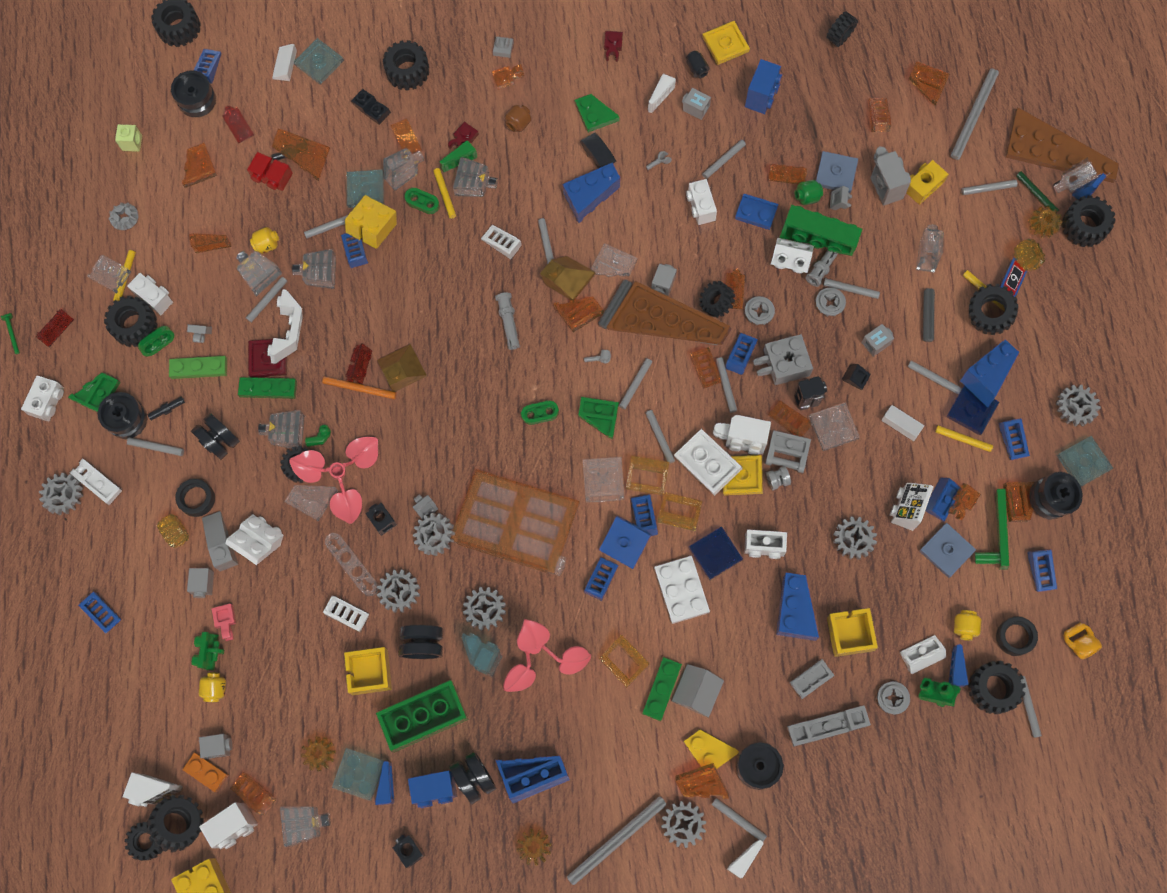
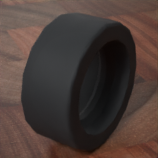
(205, 507)
(1027, 625)

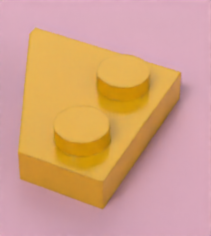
(709, 750)

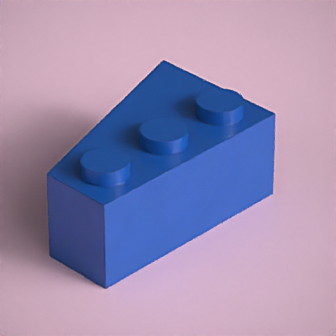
(590, 190)
(989, 373)
(796, 611)
(531, 776)

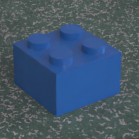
(763, 87)
(432, 788)

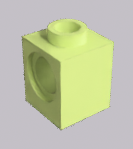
(128, 137)

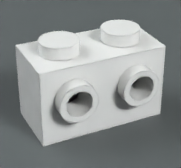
(702, 202)
(792, 255)
(146, 290)
(43, 398)
(765, 543)

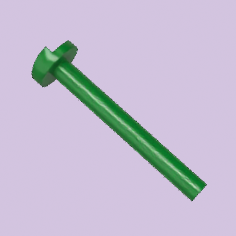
(7, 317)

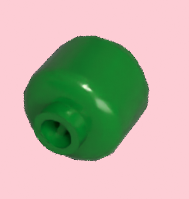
(808, 192)

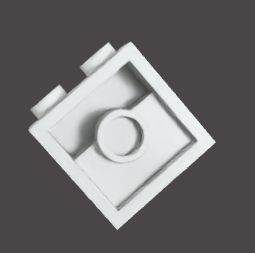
(255, 539)

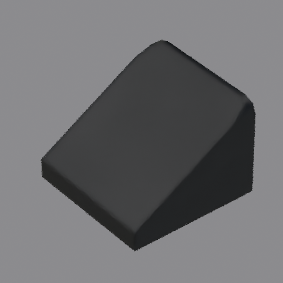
(856, 376)

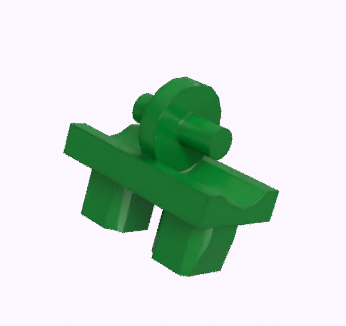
(208, 651)
(938, 692)

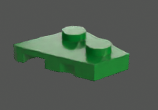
(595, 113)
(95, 391)
(599, 414)

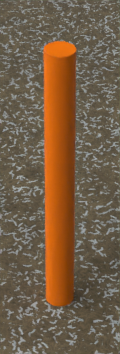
(360, 388)

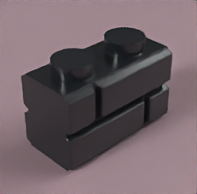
(810, 393)

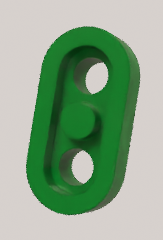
(423, 200)
(156, 341)
(539, 410)

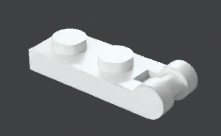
(96, 482)

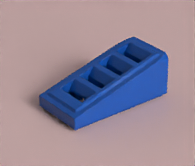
(212, 66)
(1089, 188)
(358, 260)
(735, 363)
(1019, 429)
(649, 526)
(1034, 564)
(597, 594)
(91, 598)
(958, 671)
(385, 790)

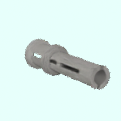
(821, 268)
(506, 312)

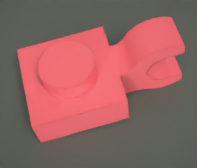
(223, 618)

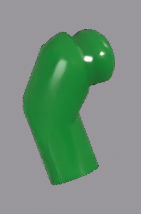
(321, 438)

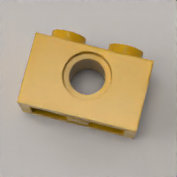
(933, 175)

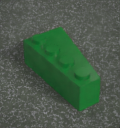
(820, 231)

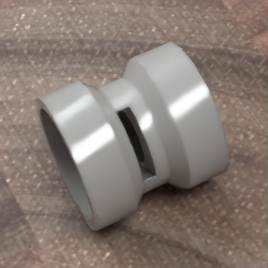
(778, 478)

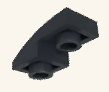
(370, 106)
(598, 150)

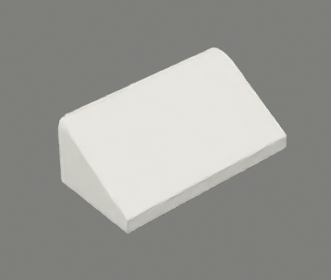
(285, 62)
(902, 423)
(923, 654)

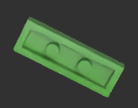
(198, 367)

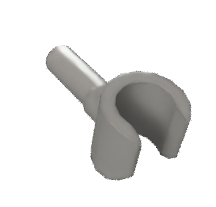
(661, 155)
(604, 357)

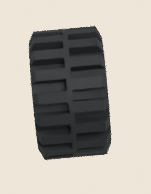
(183, 31)
(403, 53)
(1094, 209)
(998, 294)
(121, 312)
(1013, 685)
(180, 806)

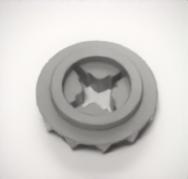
(126, 222)
(830, 294)
(754, 304)
(899, 691)

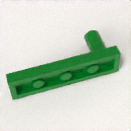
(1002, 556)

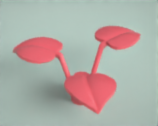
(310, 465)
(531, 640)

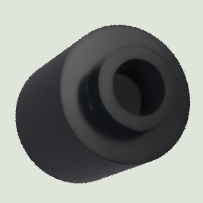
(697, 64)

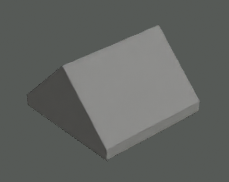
(698, 690)

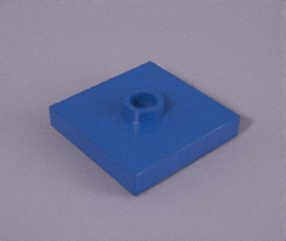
(625, 542)

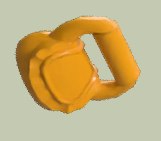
(1085, 645)

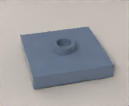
(836, 171)
(947, 550)

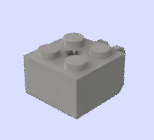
(889, 176)
(780, 369)

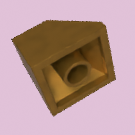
(566, 276)
(402, 368)

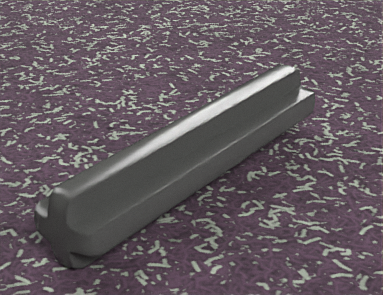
(615, 303)
(928, 315)

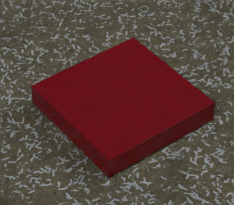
(260, 363)

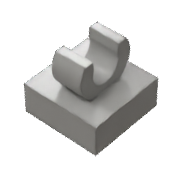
(503, 47)
(840, 198)
(199, 332)
(424, 506)

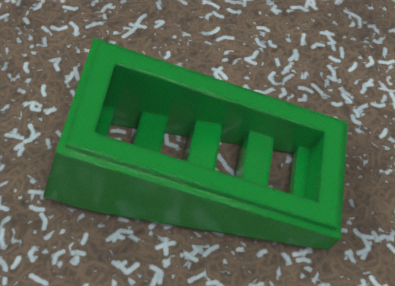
(452, 160)

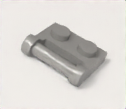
(788, 445)

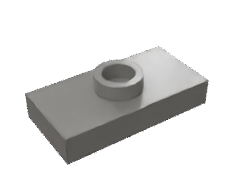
(811, 679)

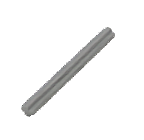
(974, 114)
(616, 840)

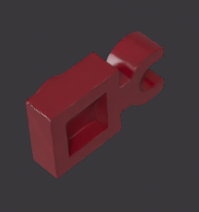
(613, 44)
(462, 134)

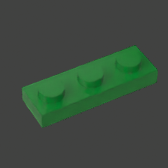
(267, 388)
(662, 689)

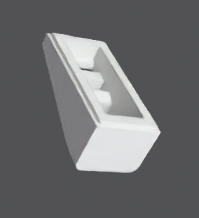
(663, 89)
(508, 252)
(332, 603)
(743, 862)

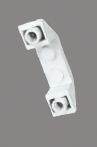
(280, 347)

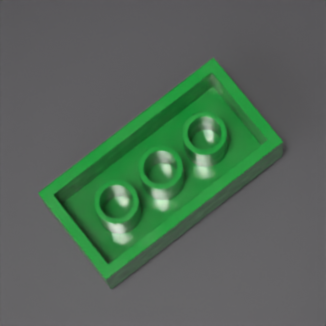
(422, 716)

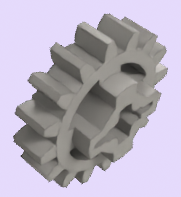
(1084, 401)
(69, 497)
(425, 538)
(863, 539)
(406, 589)
(492, 607)
(679, 815)

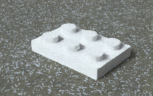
(708, 462)
(681, 589)

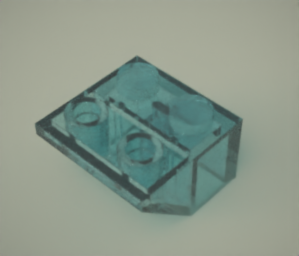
(482, 656)

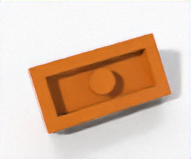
(205, 772)

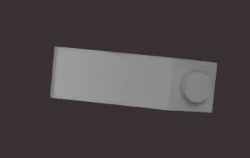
(216, 536)

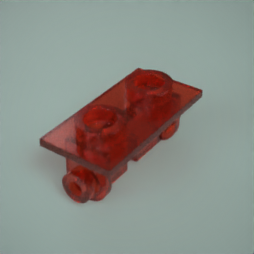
(237, 124)
(54, 328)
(361, 357)

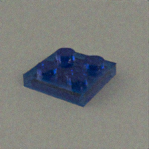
(971, 411)
(715, 553)

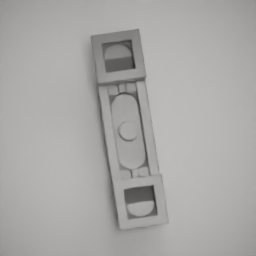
(828, 726)

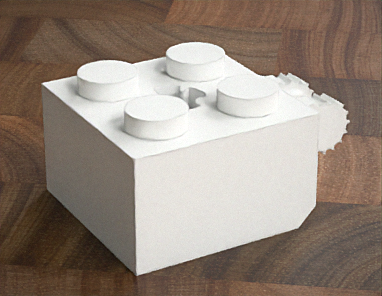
(744, 434)

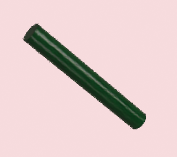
(1036, 192)

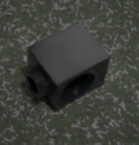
(384, 525)
(416, 855)

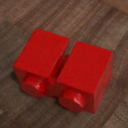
(274, 174)

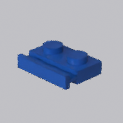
(756, 211)

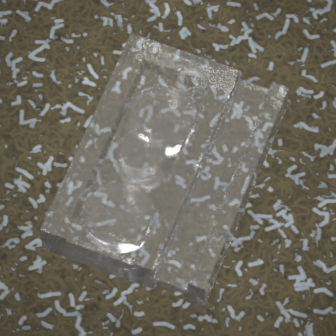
(109, 273)

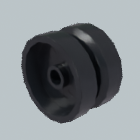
(193, 93)
(122, 415)
(212, 439)
(1055, 495)
(420, 642)
(771, 769)
(470, 778)

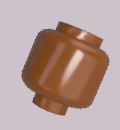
(518, 118)

